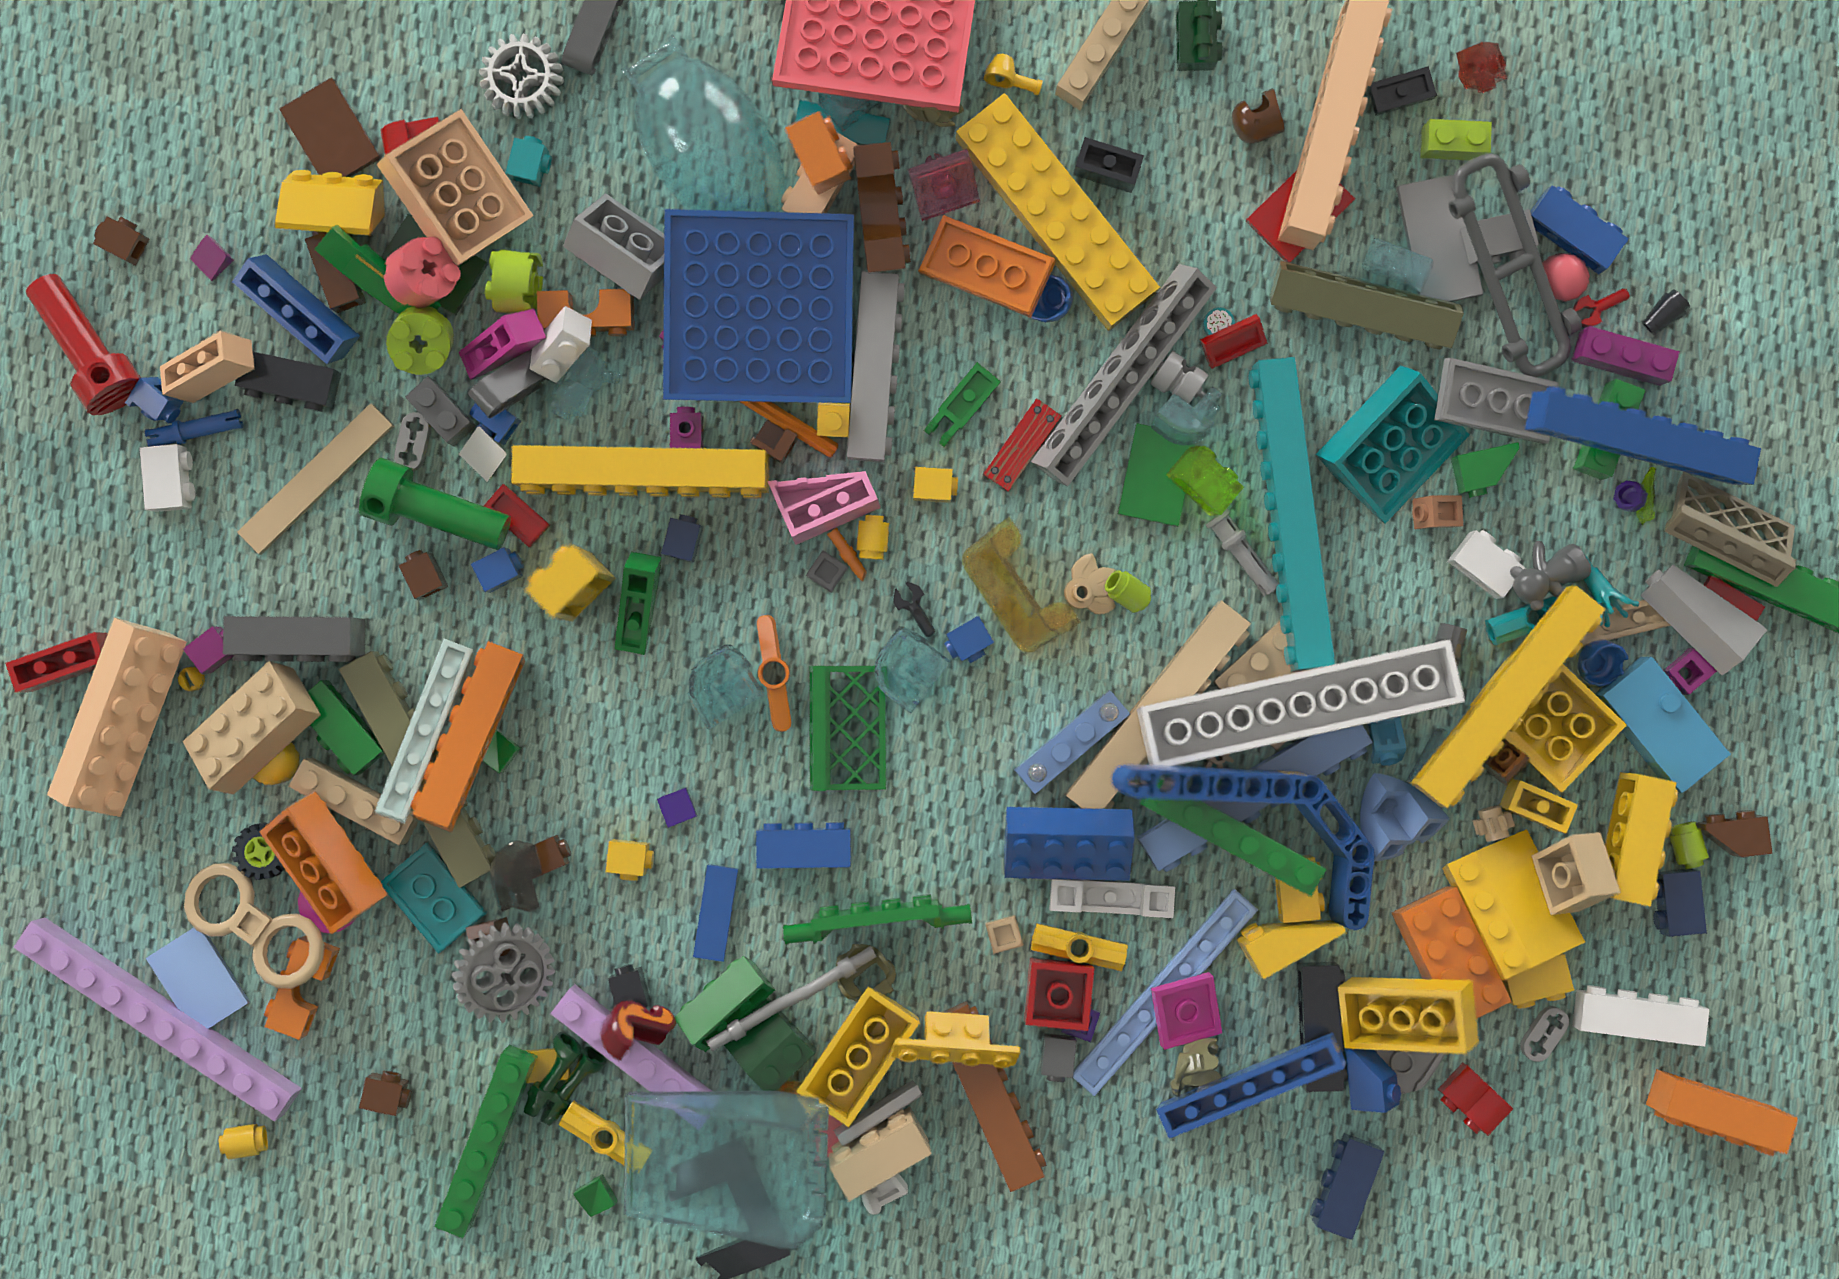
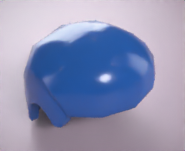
(1054, 300)
(1601, 662)

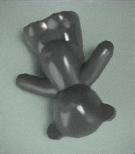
(1565, 567)

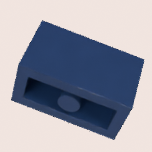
(1680, 903)

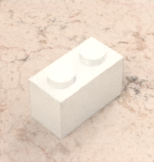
(564, 343)
(166, 478)
(1485, 563)

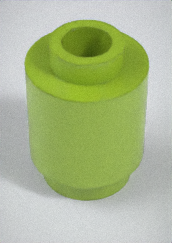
(1128, 591)
(1688, 845)

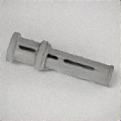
(1234, 540)

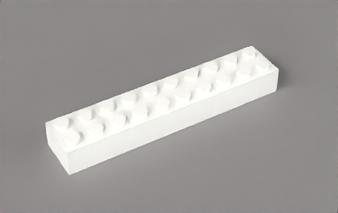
(1300, 705)

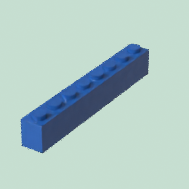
(1642, 437)

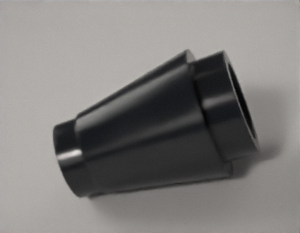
(1666, 311)

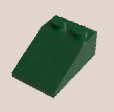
(771, 1050)

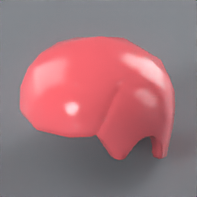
(1567, 276)

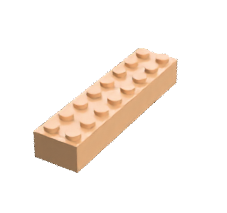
(1334, 122)

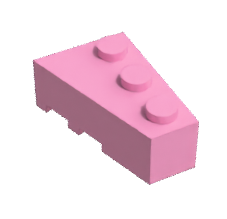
(823, 502)

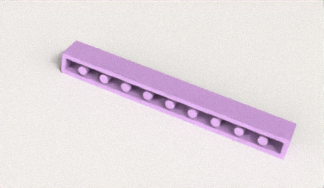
(157, 1018)

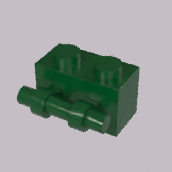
(1197, 35)

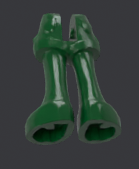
(567, 1050)

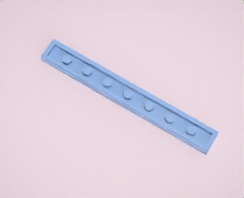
(1140, 1016)

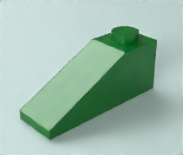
(637, 602)

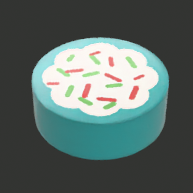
(1217, 320)

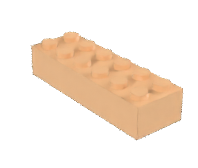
(116, 718)

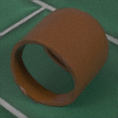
(1259, 123)

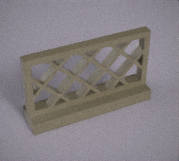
(1724, 539)

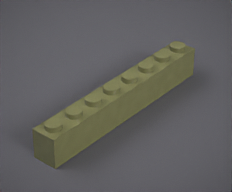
(389, 717)

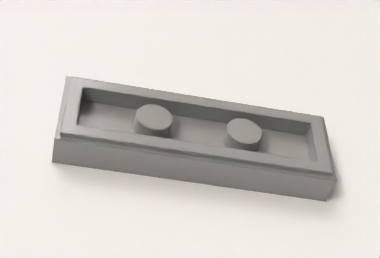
(878, 1112)

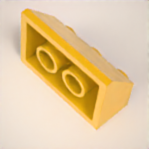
(330, 200)

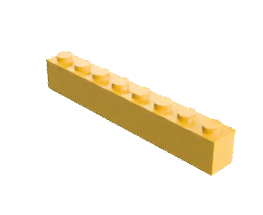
(1508, 696)

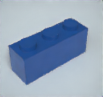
(1577, 229)
(803, 846)

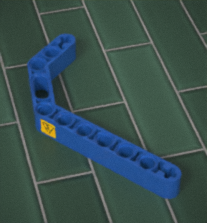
(1349, 913)

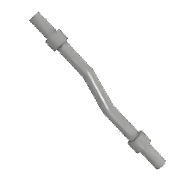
(737, 1029)

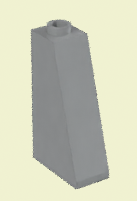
(1703, 618)

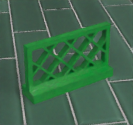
(820, 730)

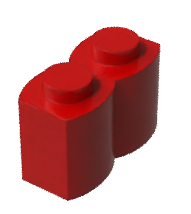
(1475, 1099)

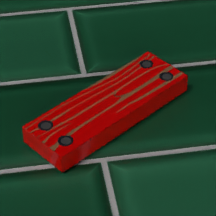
(1022, 445)

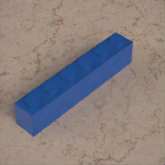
(1251, 1085)

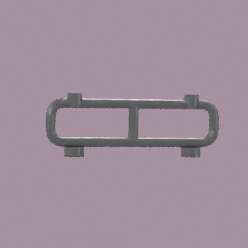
(1562, 323)

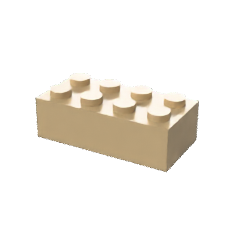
(251, 728)

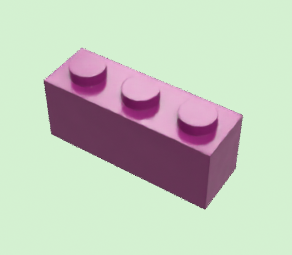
(1625, 356)

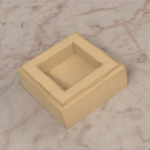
(1004, 934)

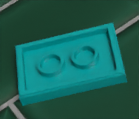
(432, 898)

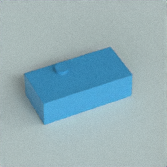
(1663, 724)

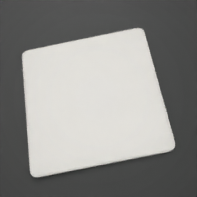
(482, 453)

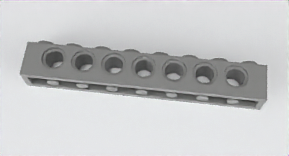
(1124, 374)

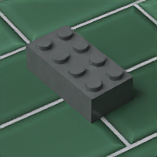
(287, 637)

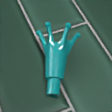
(1606, 594)

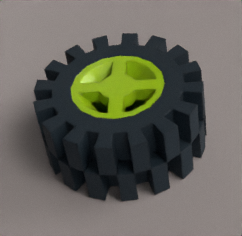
(252, 855)

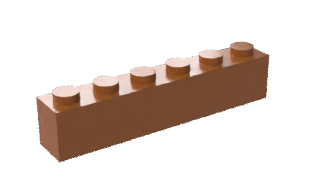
(999, 1118)

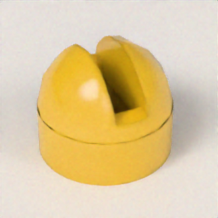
(194, 675)

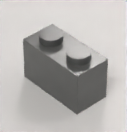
(440, 411)

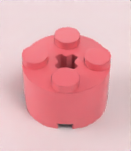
(420, 272)

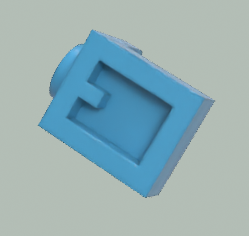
(1387, 741)

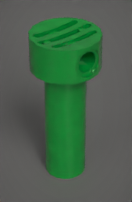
(392, 494)

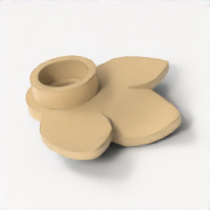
(1092, 580)

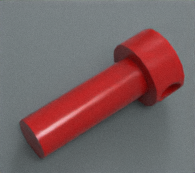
(101, 378)

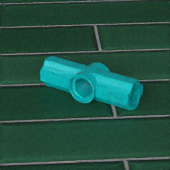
(1514, 623)

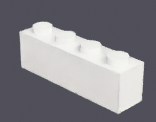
(1640, 1017)

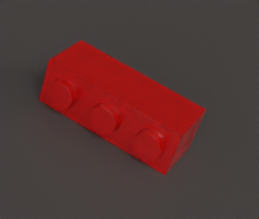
(56, 663)

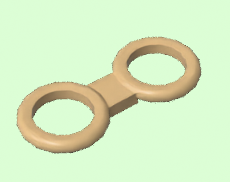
(254, 926)

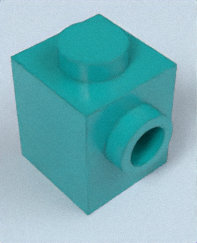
(528, 161)

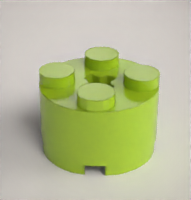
(514, 281)
(407, 352)

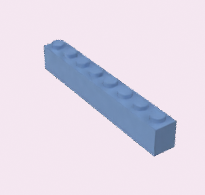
(1310, 755)

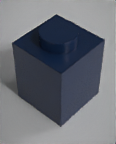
(682, 538)

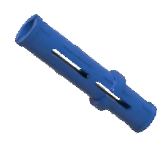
(183, 431)

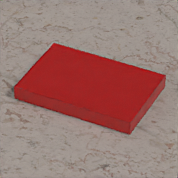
(1270, 214)

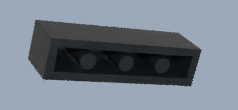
(1321, 1014)

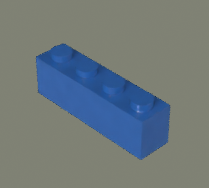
(296, 308)

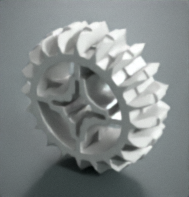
(496, 71)

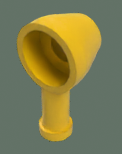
(1004, 66)

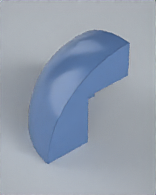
(1397, 816)

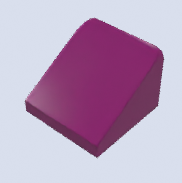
(211, 257)

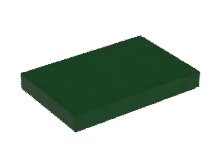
(470, 270)

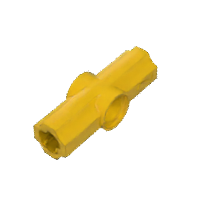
(1098, 951)
(586, 1126)

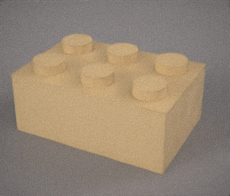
(879, 1153)

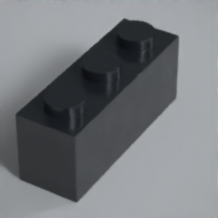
(291, 382)

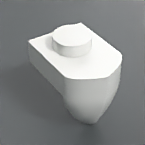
(884, 1193)

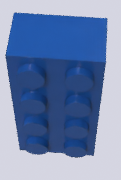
(1068, 843)

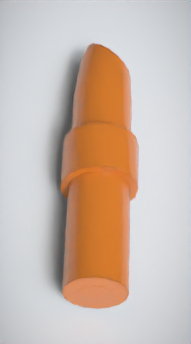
(847, 553)

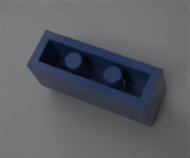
(1346, 1185)

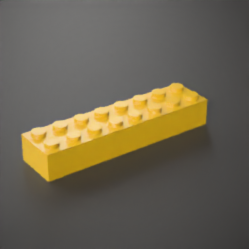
(1056, 212)
(640, 469)

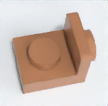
(1437, 511)

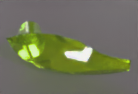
(1647, 513)

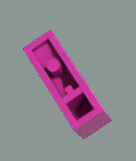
(502, 342)

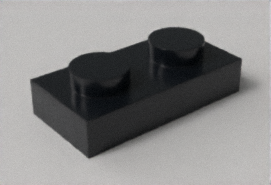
(1402, 91)

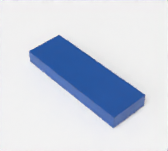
(715, 912)

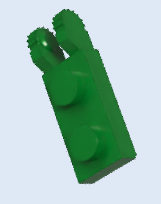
(964, 401)

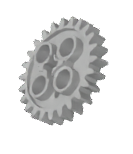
(485, 957)

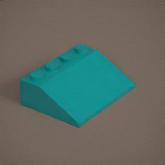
(1392, 444)

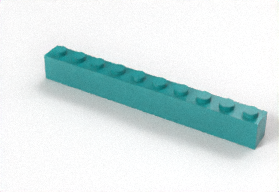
(1292, 514)

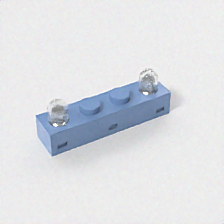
(1072, 741)

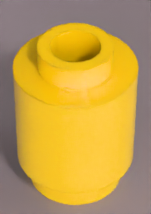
(872, 537)
(243, 1141)

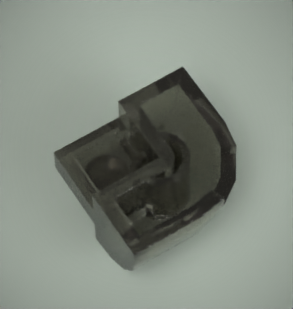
(513, 874)

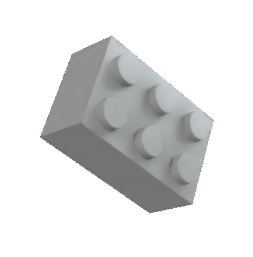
(618, 245)

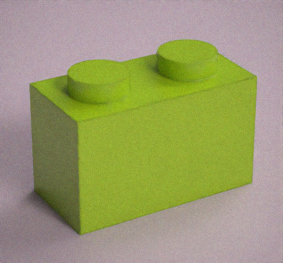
(1455, 139)

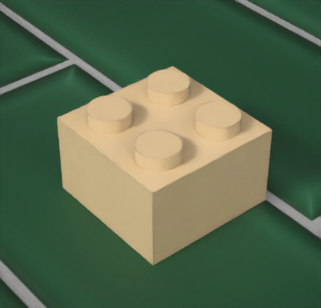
(1575, 873)

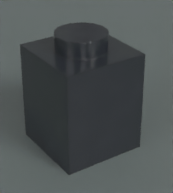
(629, 985)

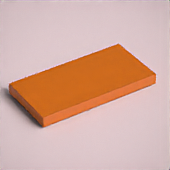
(987, 266)

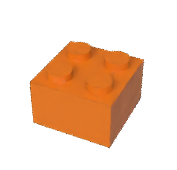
(816, 149)

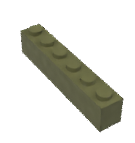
(1365, 305)

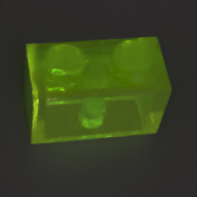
(1205, 480)

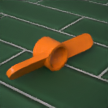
(776, 693)

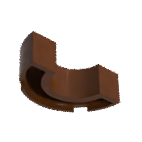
(879, 207)

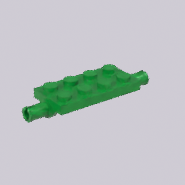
(863, 914)

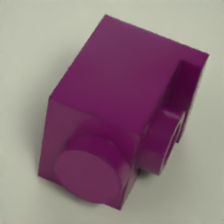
(694, 437)
(1698, 671)

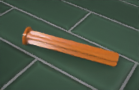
(787, 421)

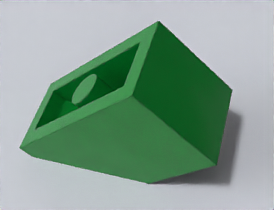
(1482, 468)

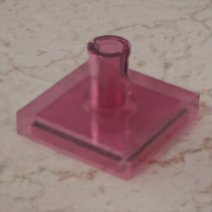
(943, 184)

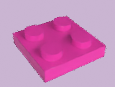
(1186, 1010)

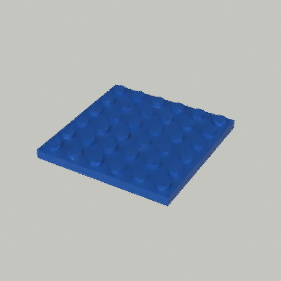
(757, 306)

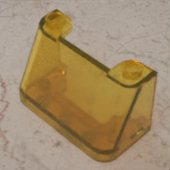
(1007, 594)

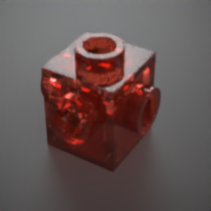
(1481, 66)

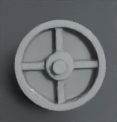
(1179, 379)

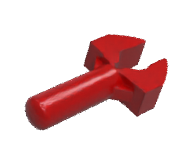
(1600, 305)

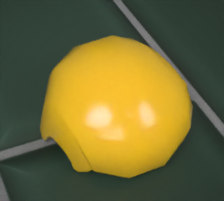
(280, 768)

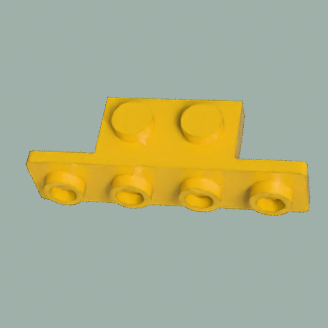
(956, 1039)

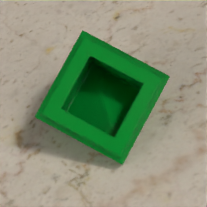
(500, 752)
(595, 1196)

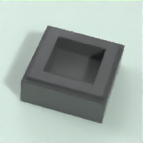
(827, 571)

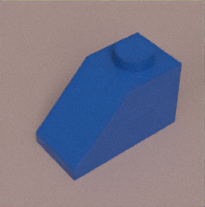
(1371, 1082)

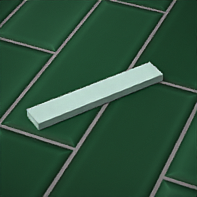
(423, 731)

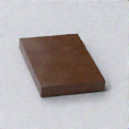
(330, 131)

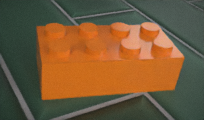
(323, 862)
(1450, 947)
(1721, 1113)

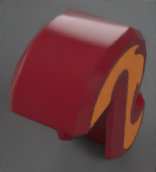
(633, 1021)

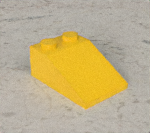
(1280, 944)

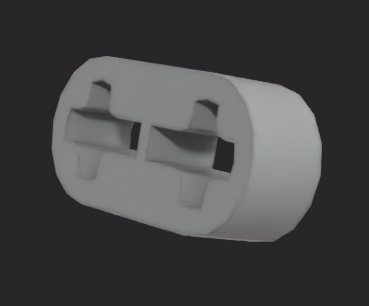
(405, 440)
(1550, 1038)

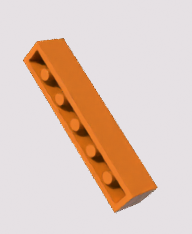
(468, 737)

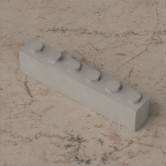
(873, 367)

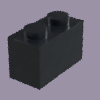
(1108, 165)

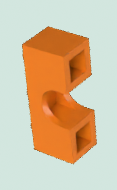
(612, 314)
(289, 1011)

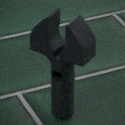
(915, 608)

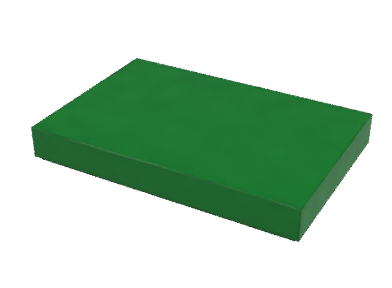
(1146, 487)

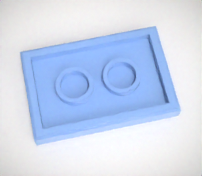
(198, 978)

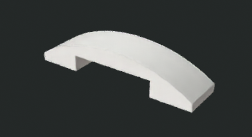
(1112, 897)

